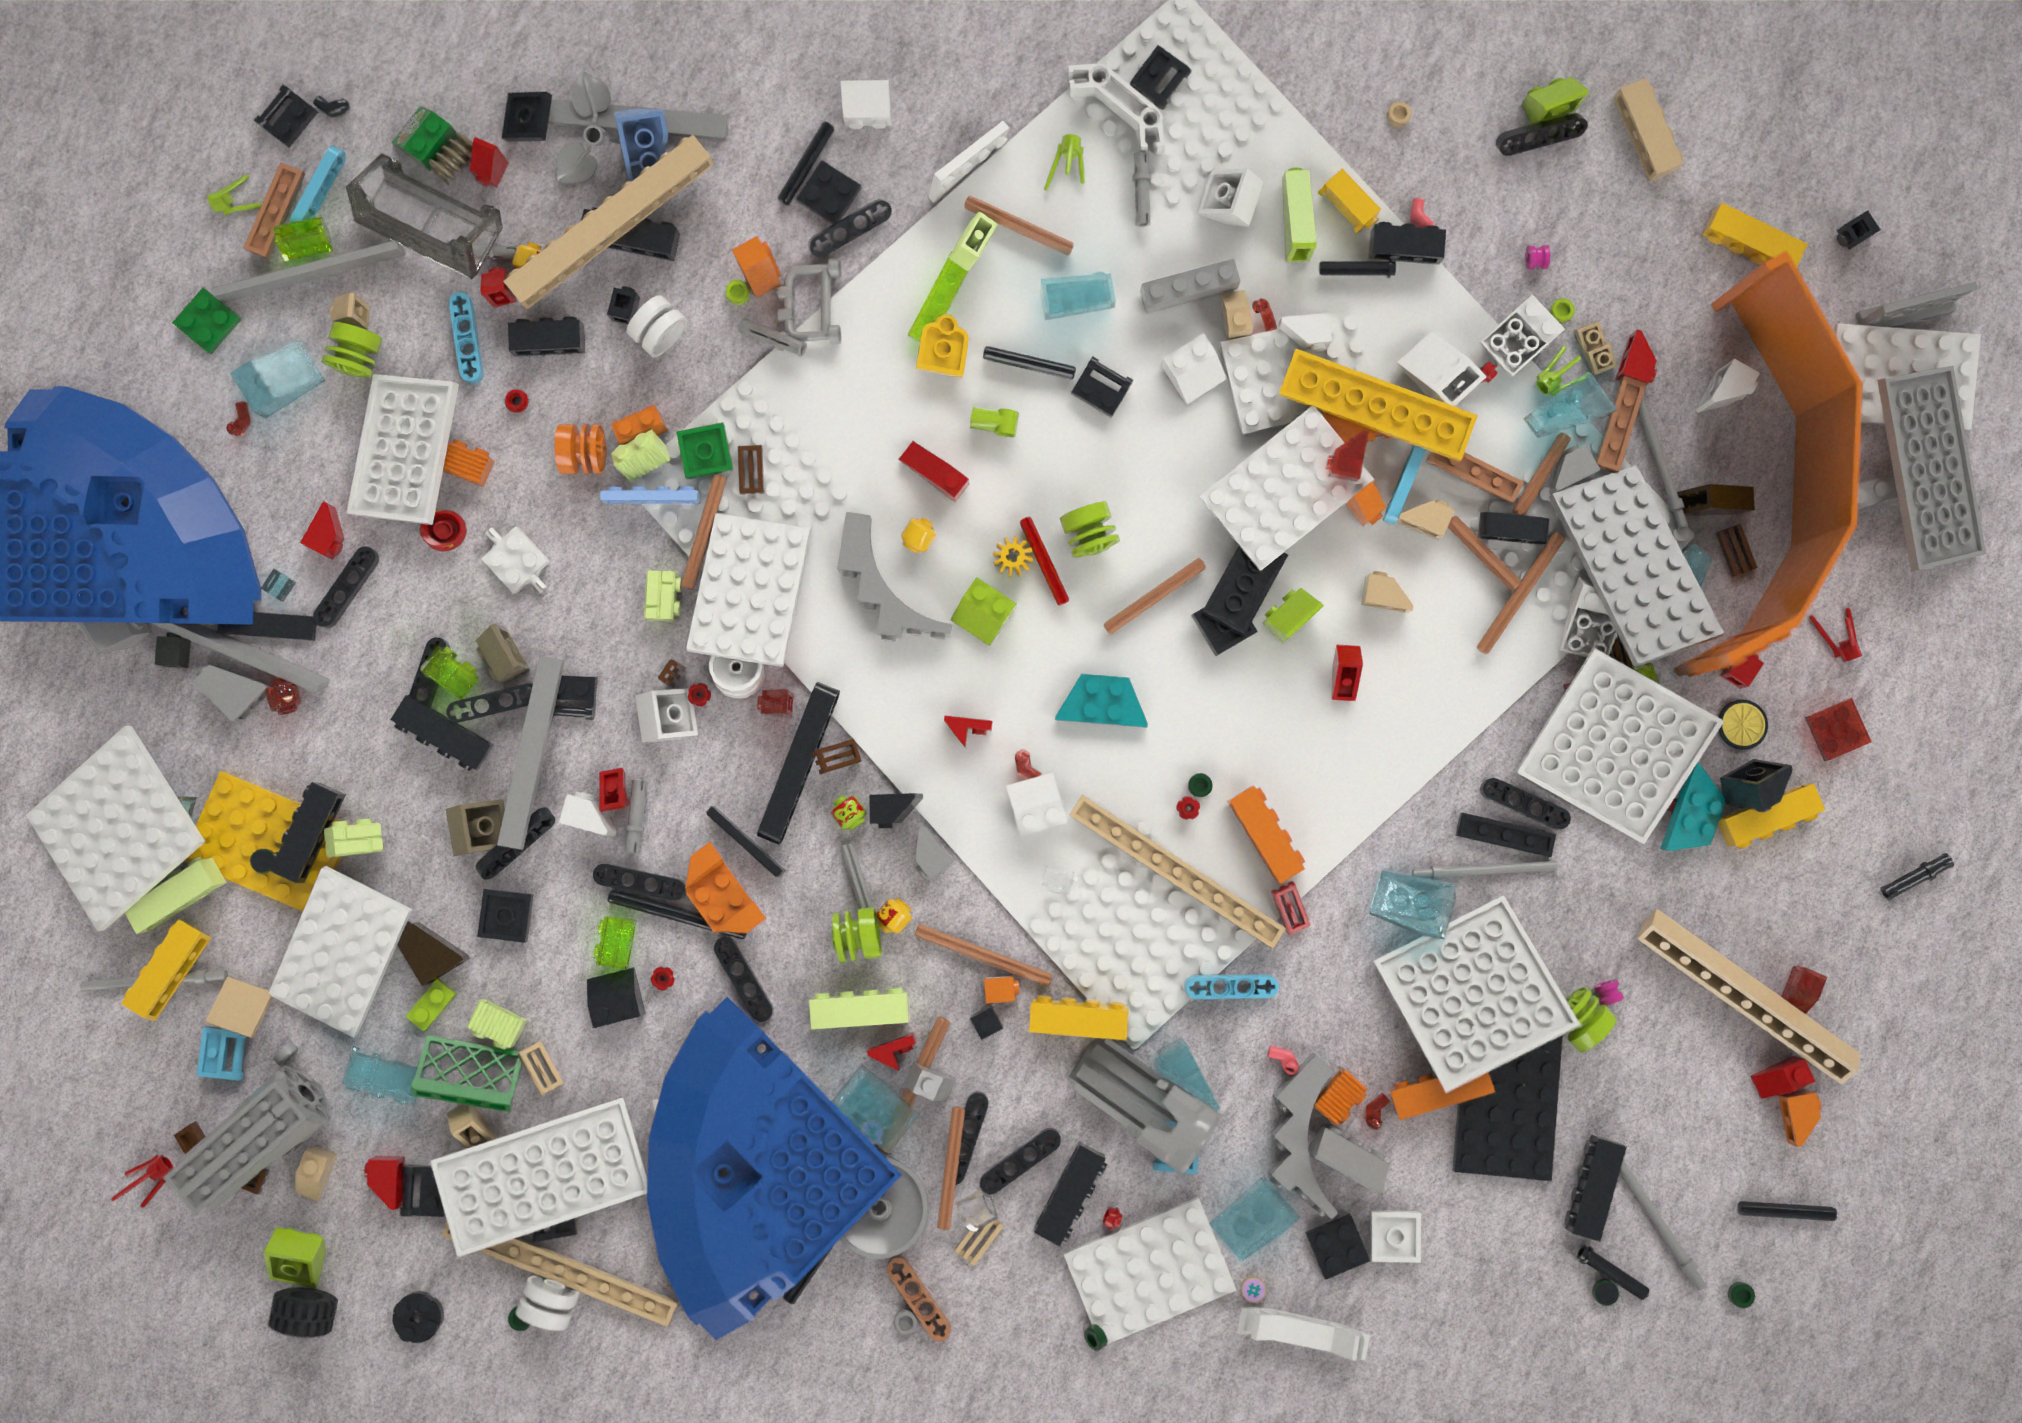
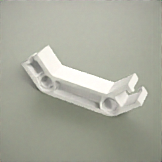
(1120, 99)
(1303, 1331)

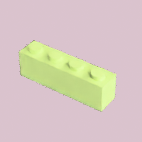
(175, 894)
(859, 1010)

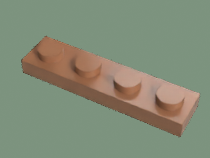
(274, 210)
(1620, 424)
(1479, 475)

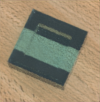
(278, 585)

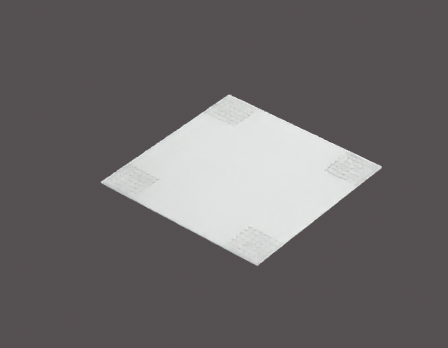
(1241, 717)

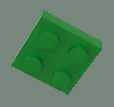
(206, 321)
(704, 450)

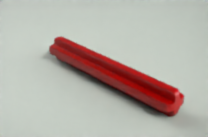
(1044, 561)

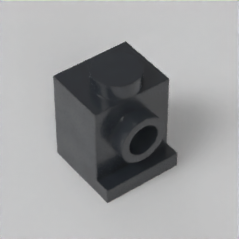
(1857, 230)
(618, 299)

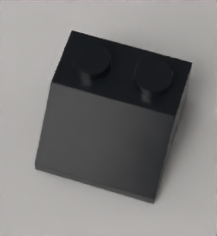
(1756, 784)
(614, 998)

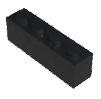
(648, 239)
(438, 730)
(306, 833)
(1595, 1187)
(1069, 1194)

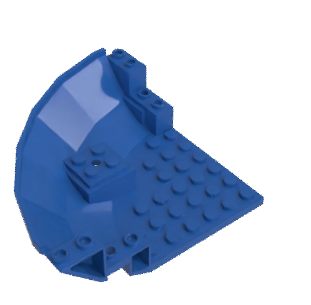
(87, 557)
(791, 1180)

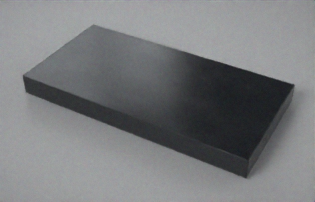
(1241, 591)

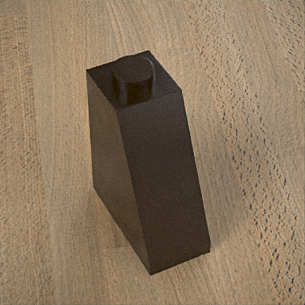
(1717, 500)
(428, 953)

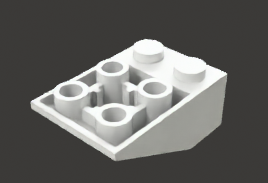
(1522, 335)
(1441, 370)
(1587, 622)

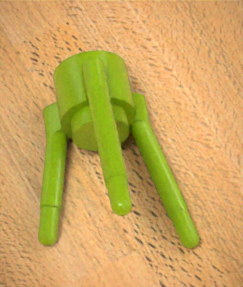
(1070, 149)
(222, 199)
(1550, 382)

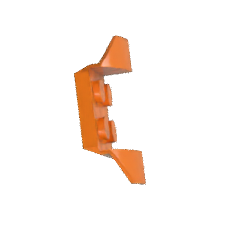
(719, 894)

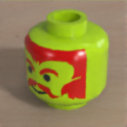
(848, 812)

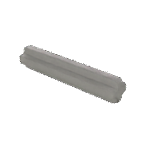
(856, 876)

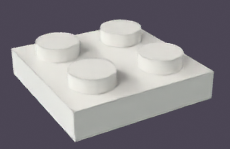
(1395, 1236)

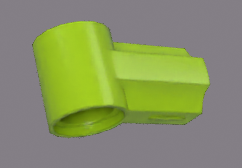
(1000, 422)

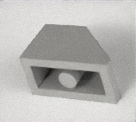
(1573, 467)
(930, 854)
(929, 1083)

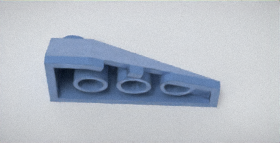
(641, 137)

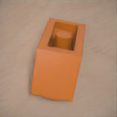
(1367, 505)
(1800, 1115)

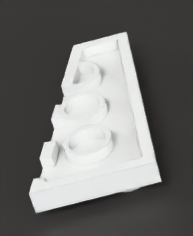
(966, 161)

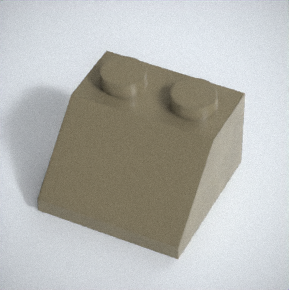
(501, 654)
(475, 826)

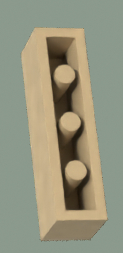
(1648, 129)

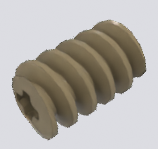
(452, 158)

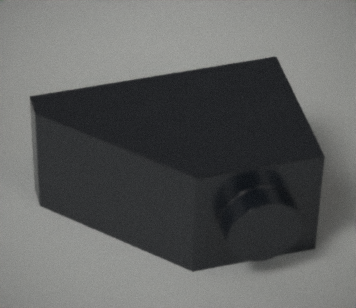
(892, 808)

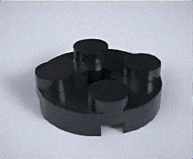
(408, 1328)

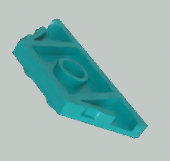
(1103, 701)
(1695, 813)

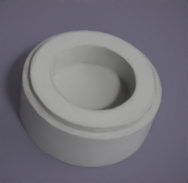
(285, 1053)
(905, 1322)

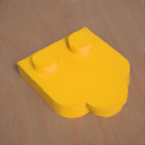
(943, 347)

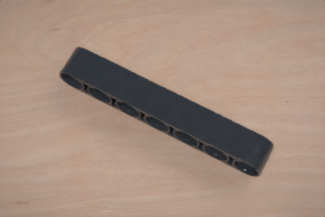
(798, 763)

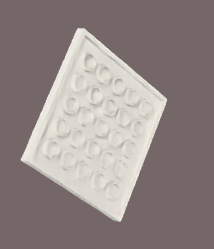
(1619, 745)
(115, 828)
(1476, 994)

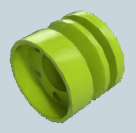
(351, 351)
(1089, 529)
(856, 934)
(1593, 1020)

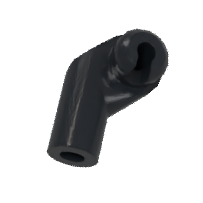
(333, 108)

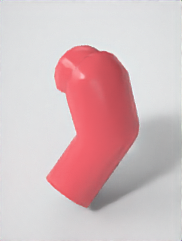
(1417, 215)
(1286, 1059)

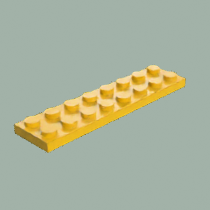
(1378, 405)

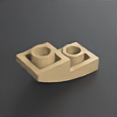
(1594, 348)

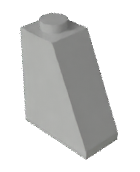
(231, 692)

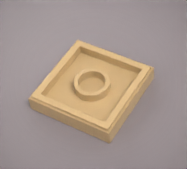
(239, 1007)

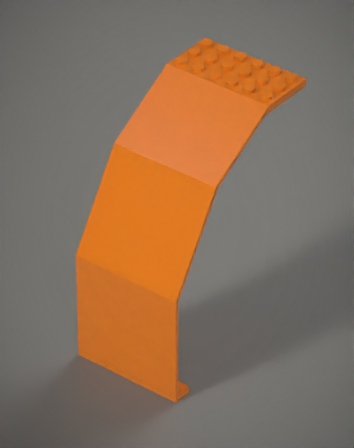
(1827, 408)

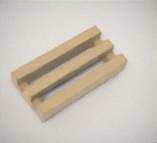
(549, 1086)
(966, 1254)

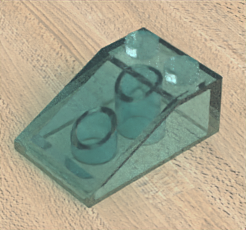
(277, 378)
(1414, 903)
(1181, 1066)
(875, 1108)
(1254, 1219)

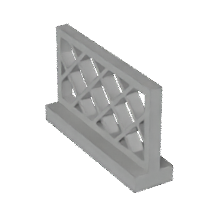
(1915, 308)

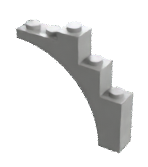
(858, 559)
(1294, 1167)

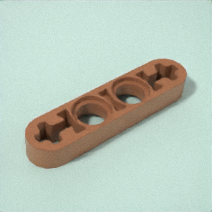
(921, 1296)

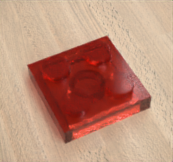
(1838, 729)

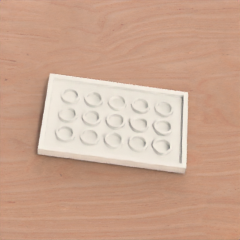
(1901, 351)
(1260, 363)
(402, 449)
(1282, 489)
(748, 590)
(340, 951)
(1150, 1270)

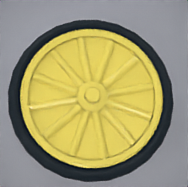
(1743, 724)

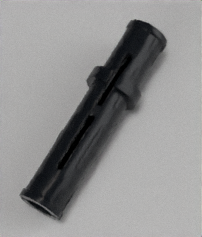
(1925, 872)

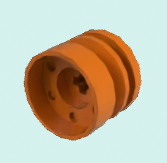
(579, 449)

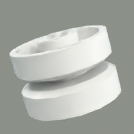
(656, 326)
(736, 683)
(547, 1303)

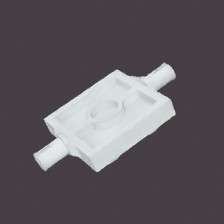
(515, 560)

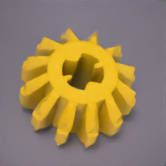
(1004, 554)

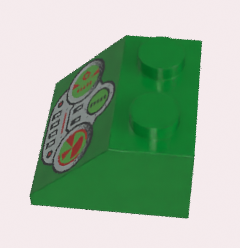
(424, 136)

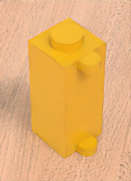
(1351, 201)

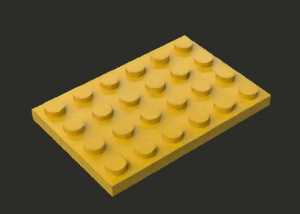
(248, 818)

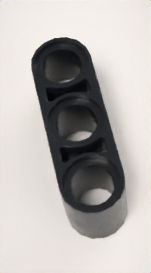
(1513, 528)

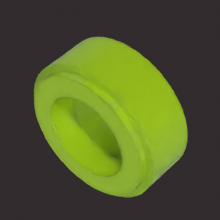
(737, 292)
(1562, 310)

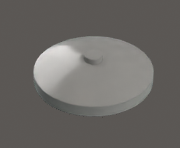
(893, 1220)

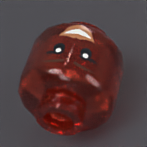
(283, 697)

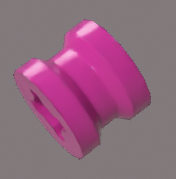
(1537, 257)
(1608, 992)

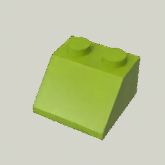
(1554, 100)
(983, 611)
(1292, 614)
(295, 1257)

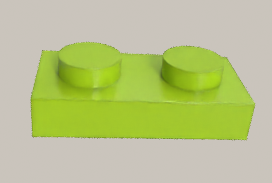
(431, 1004)

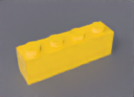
(1750, 236)
(1748, 824)
(166, 970)
(1079, 1019)

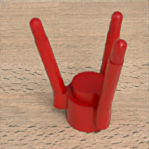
(1848, 648)
(157, 1169)

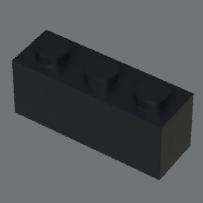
(1407, 243)
(546, 337)

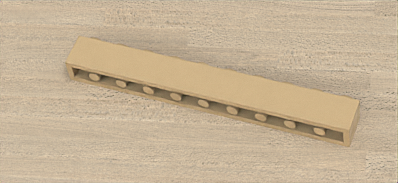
(609, 221)
(1749, 996)

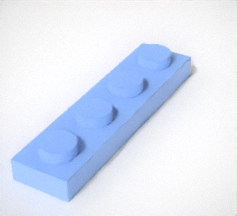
(661, 495)

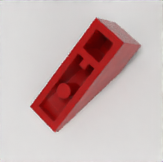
(935, 471)

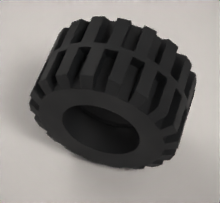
(302, 1312)

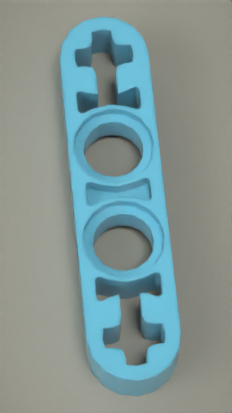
(319, 184)
(463, 338)
(1404, 484)
(1231, 986)

